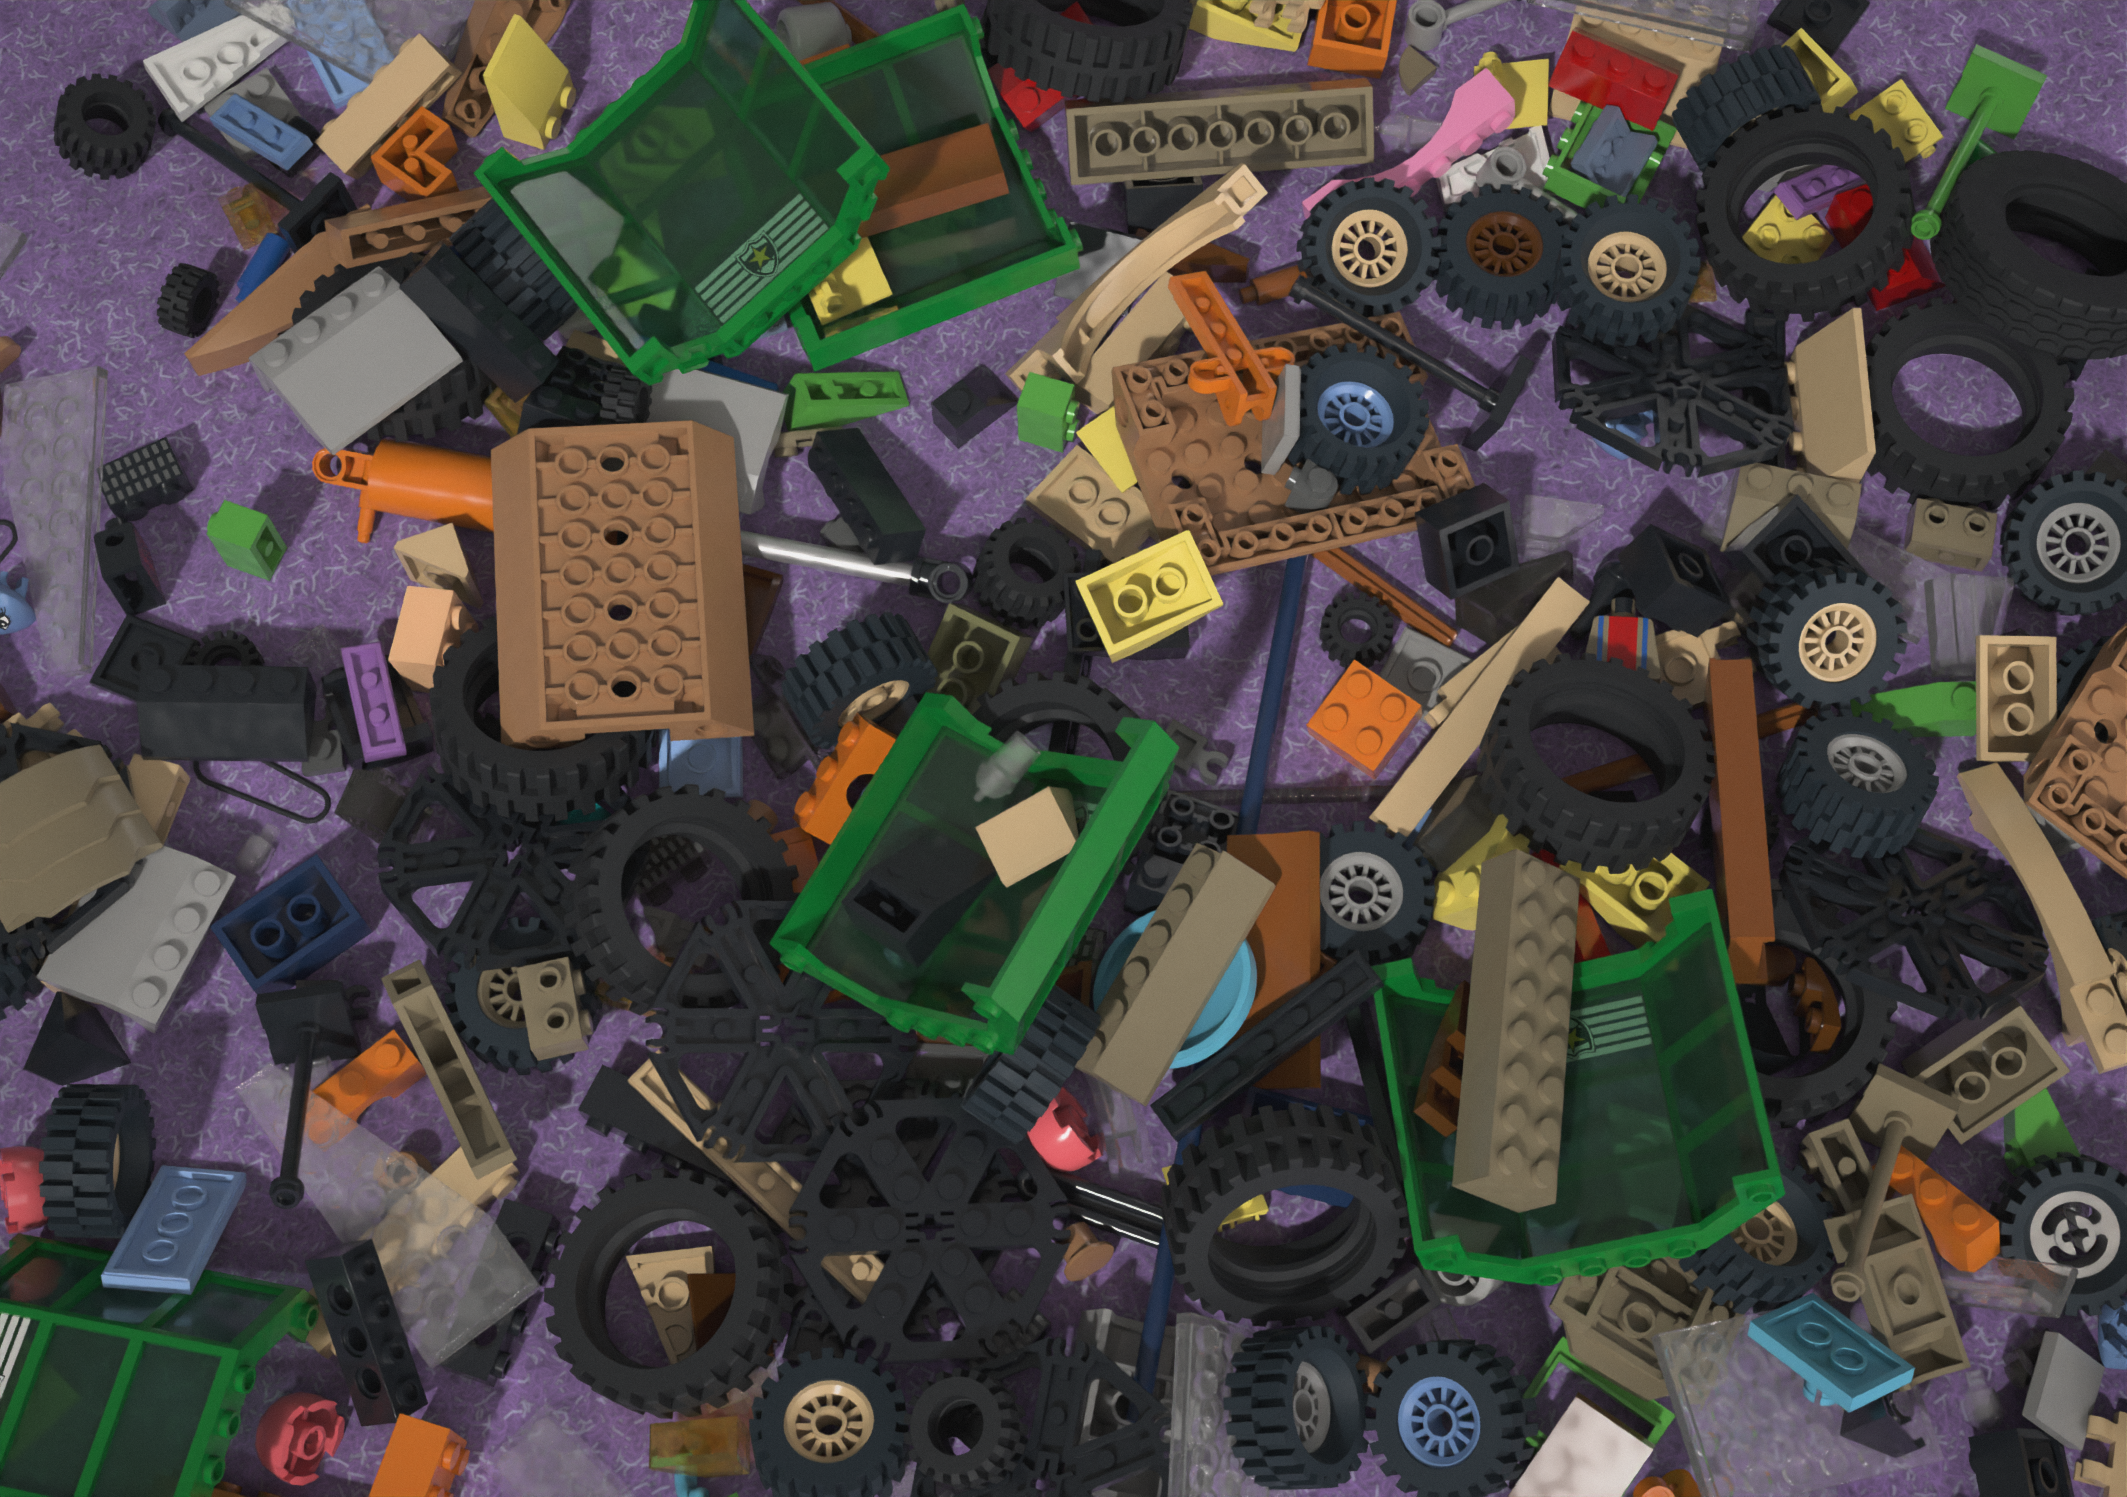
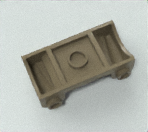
(1904, 1290)

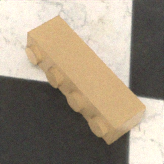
(397, 91)
(1144, 334)

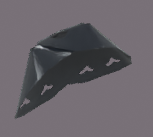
(1765, 1038)

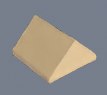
(440, 562)
(1030, 834)

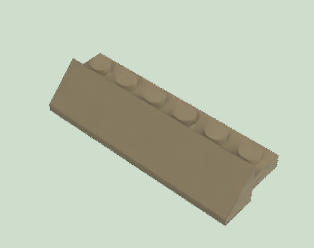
(1173, 971)

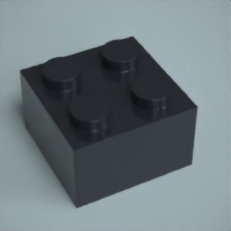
(1467, 541)
(1673, 581)

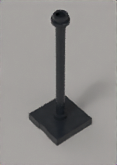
(306, 217)
(1493, 401)
(301, 1028)

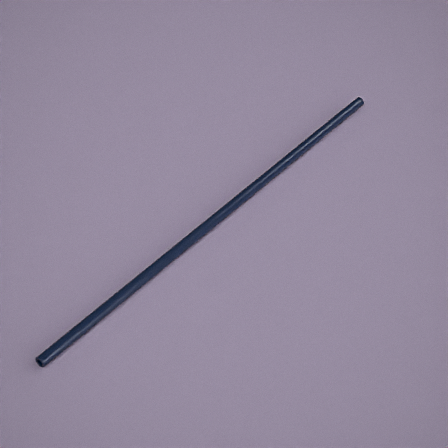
(1247, 824)

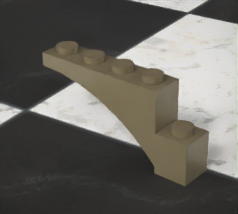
(449, 1069)

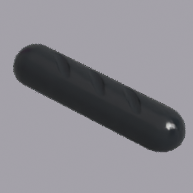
(1101, 1206)

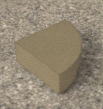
(1414, 70)

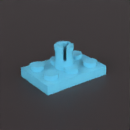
(1830, 1353)

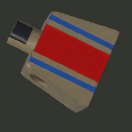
(1625, 638)

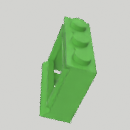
(1582, 191)
(1650, 1411)

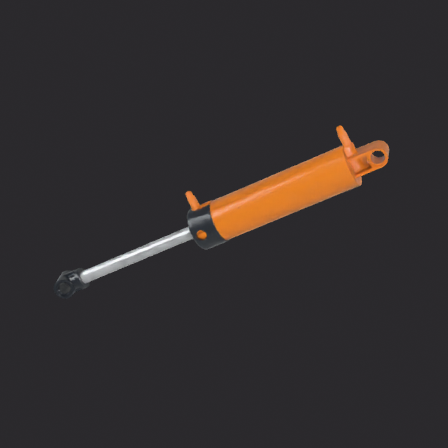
(457, 489)

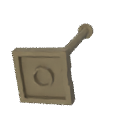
(1889, 1115)

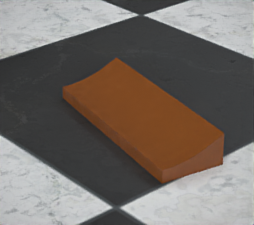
(936, 179)
(1284, 940)

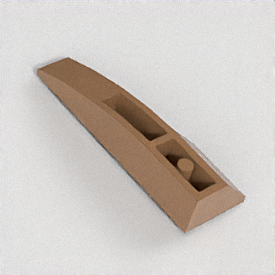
(467, 99)
(265, 311)

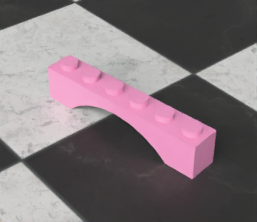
(1475, 113)

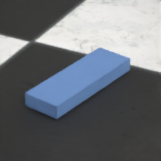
(261, 131)

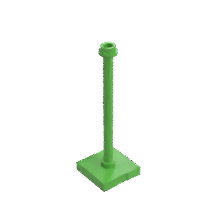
(1991, 95)

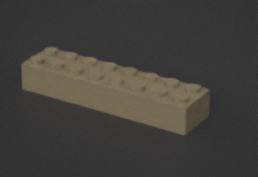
(1219, 130)
(1517, 1033)

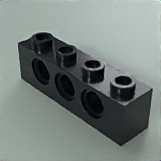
(520, 1226)
(366, 1332)

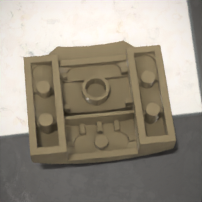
(66, 833)
(1618, 1312)

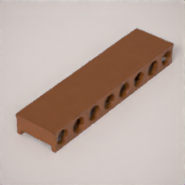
(1738, 819)

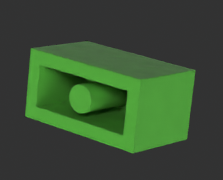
(1047, 412)
(246, 539)

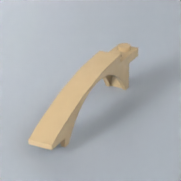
(1082, 325)
(2082, 968)

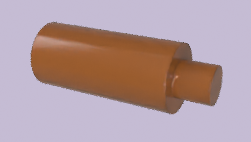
(1270, 286)

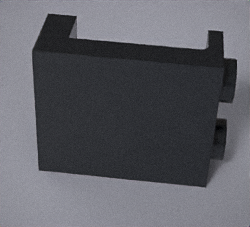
(415, 731)

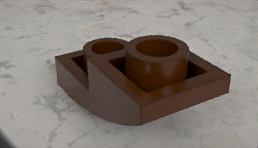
(1817, 1003)

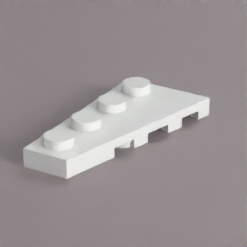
(210, 62)

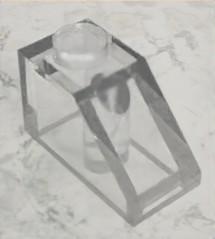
(1554, 525)

